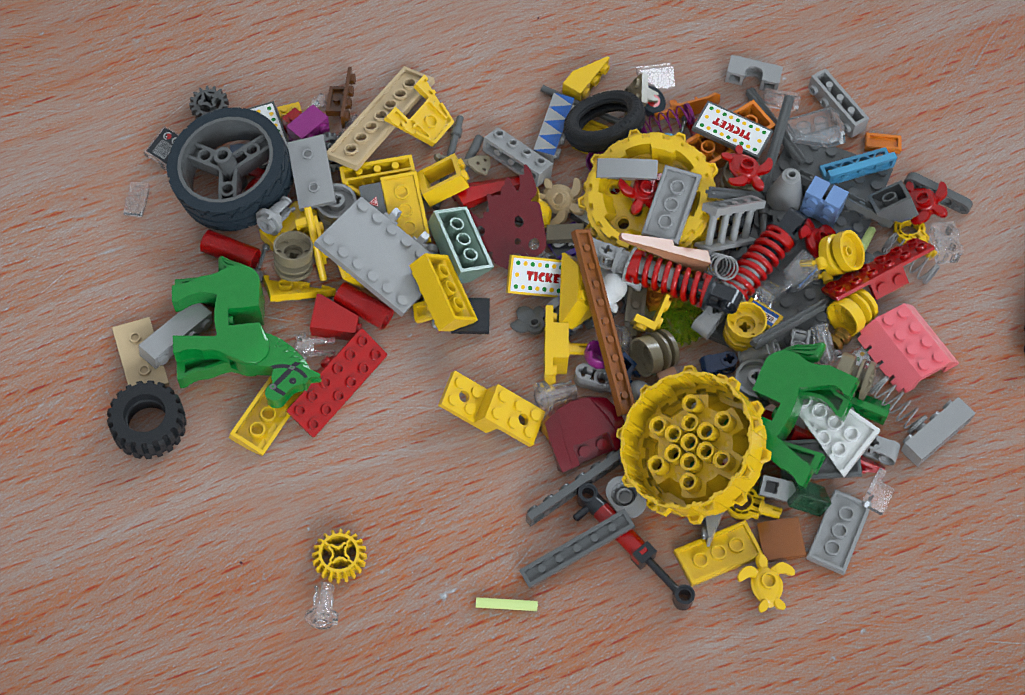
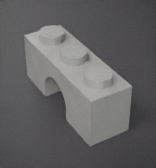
(766, 73)

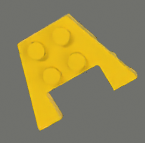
(429, 121)

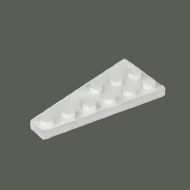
(840, 440)

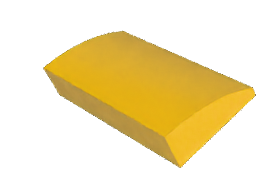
(261, 423)

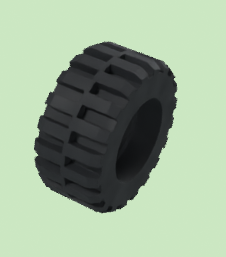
(139, 398)

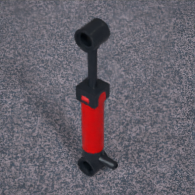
(640, 551)

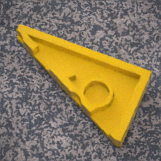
(293, 290)

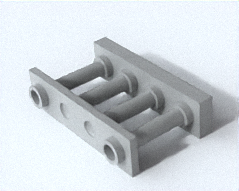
(725, 209)

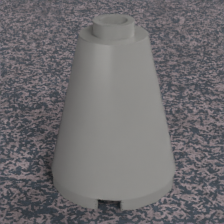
(786, 191)

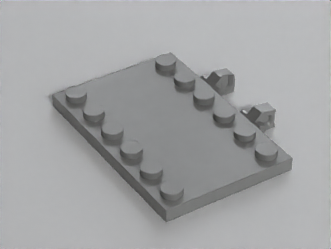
(376, 253)

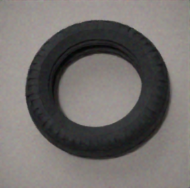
(595, 106)

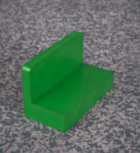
(871, 408)

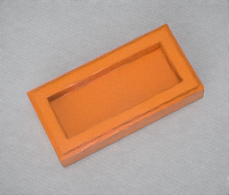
(877, 141)

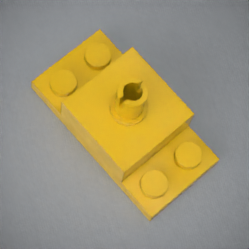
(557, 346)

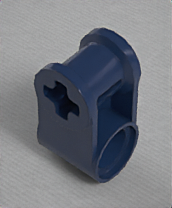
(719, 363)

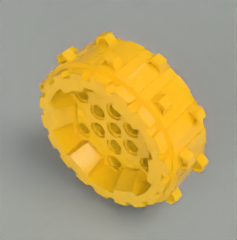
(610, 210)
(650, 440)

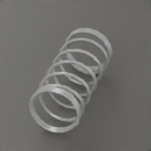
(717, 264)
(928, 276)
(916, 424)

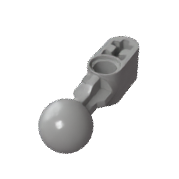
(594, 385)

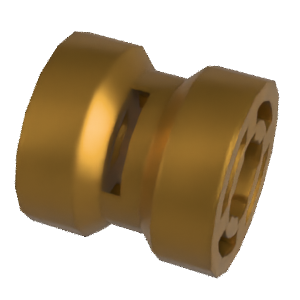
(840, 338)

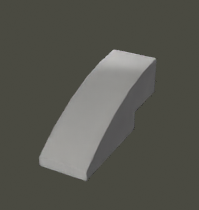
(627, 169)

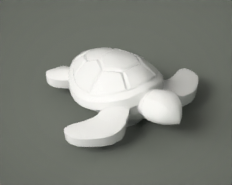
(616, 287)

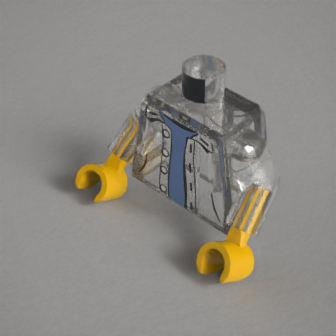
(804, 270)

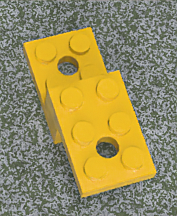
(492, 408)

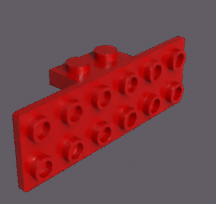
(882, 274)
(340, 379)

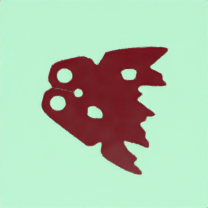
(500, 221)

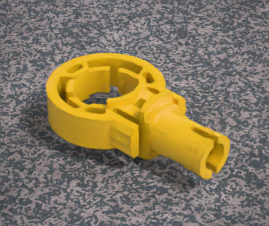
(920, 234)
(755, 512)

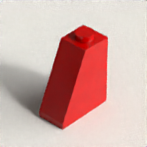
(333, 320)

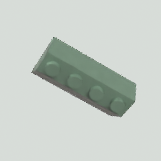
(460, 240)

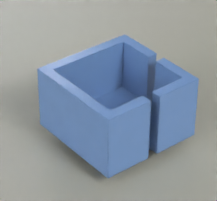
(823, 210)

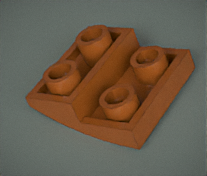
(782, 539)

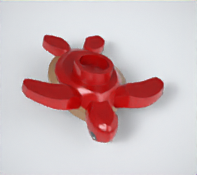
(640, 192)

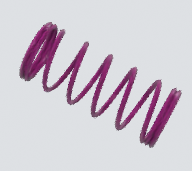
(691, 120)

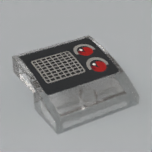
(161, 145)

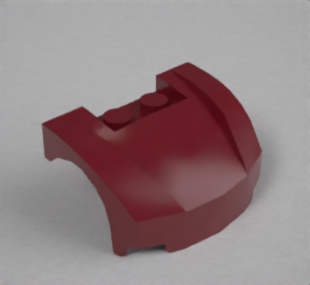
(581, 430)

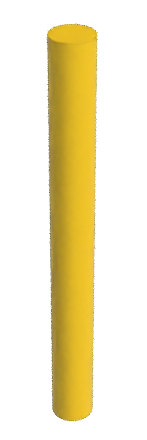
(313, 235)

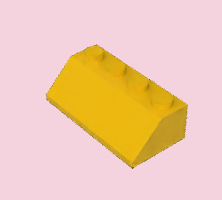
(442, 292)

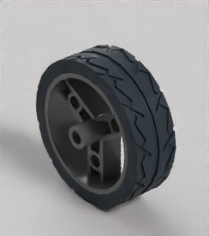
(196, 150)

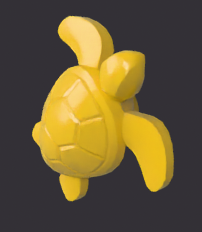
(766, 582)

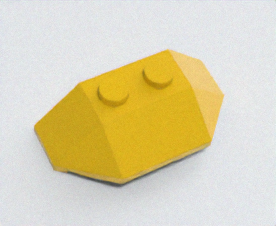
(372, 171)
(573, 299)

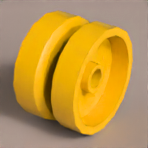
(843, 252)

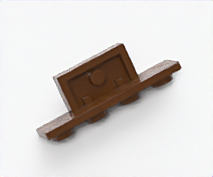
(340, 99)

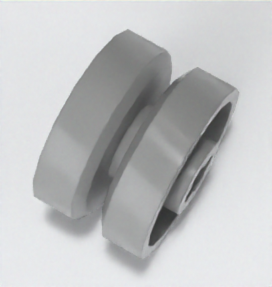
(330, 213)
(747, 376)

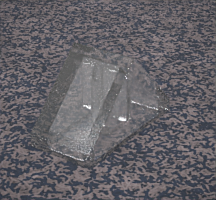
(768, 294)

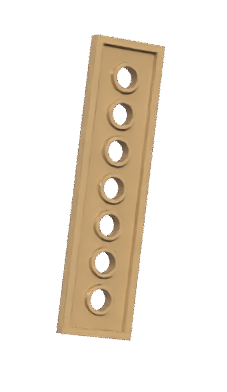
(372, 118)

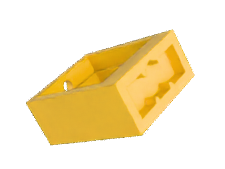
(446, 188)

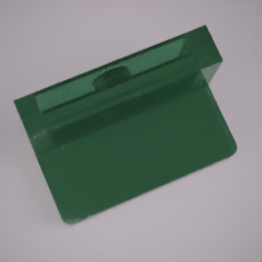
(810, 500)

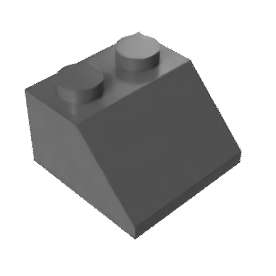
(893, 203)

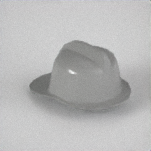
(625, 498)

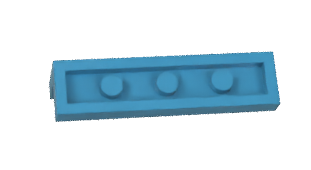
(858, 169)

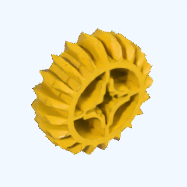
(328, 545)

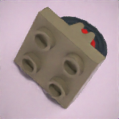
(650, 96)

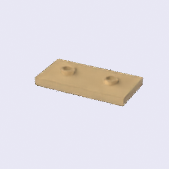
(128, 338)

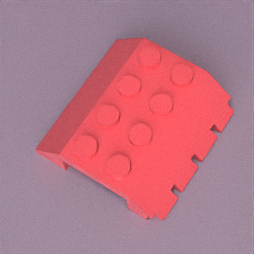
(906, 347)

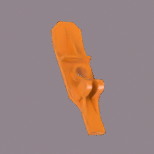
(697, 106)

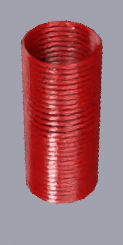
(221, 245)
(362, 303)

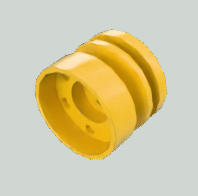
(853, 311)
(747, 318)

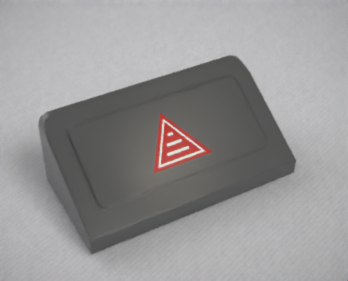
(374, 195)

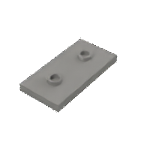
(311, 172)
(671, 204)
(838, 532)

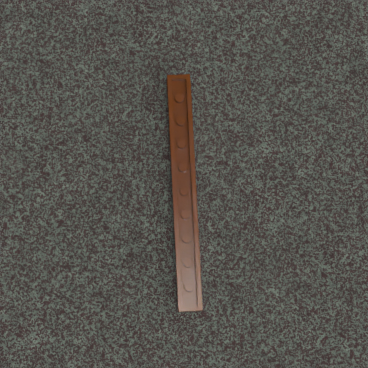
(603, 321)

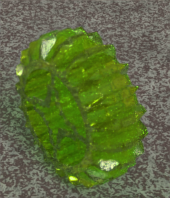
(678, 312)

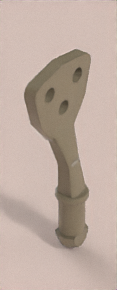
(471, 162)

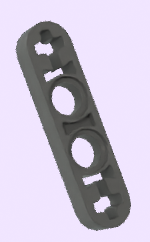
(954, 201)

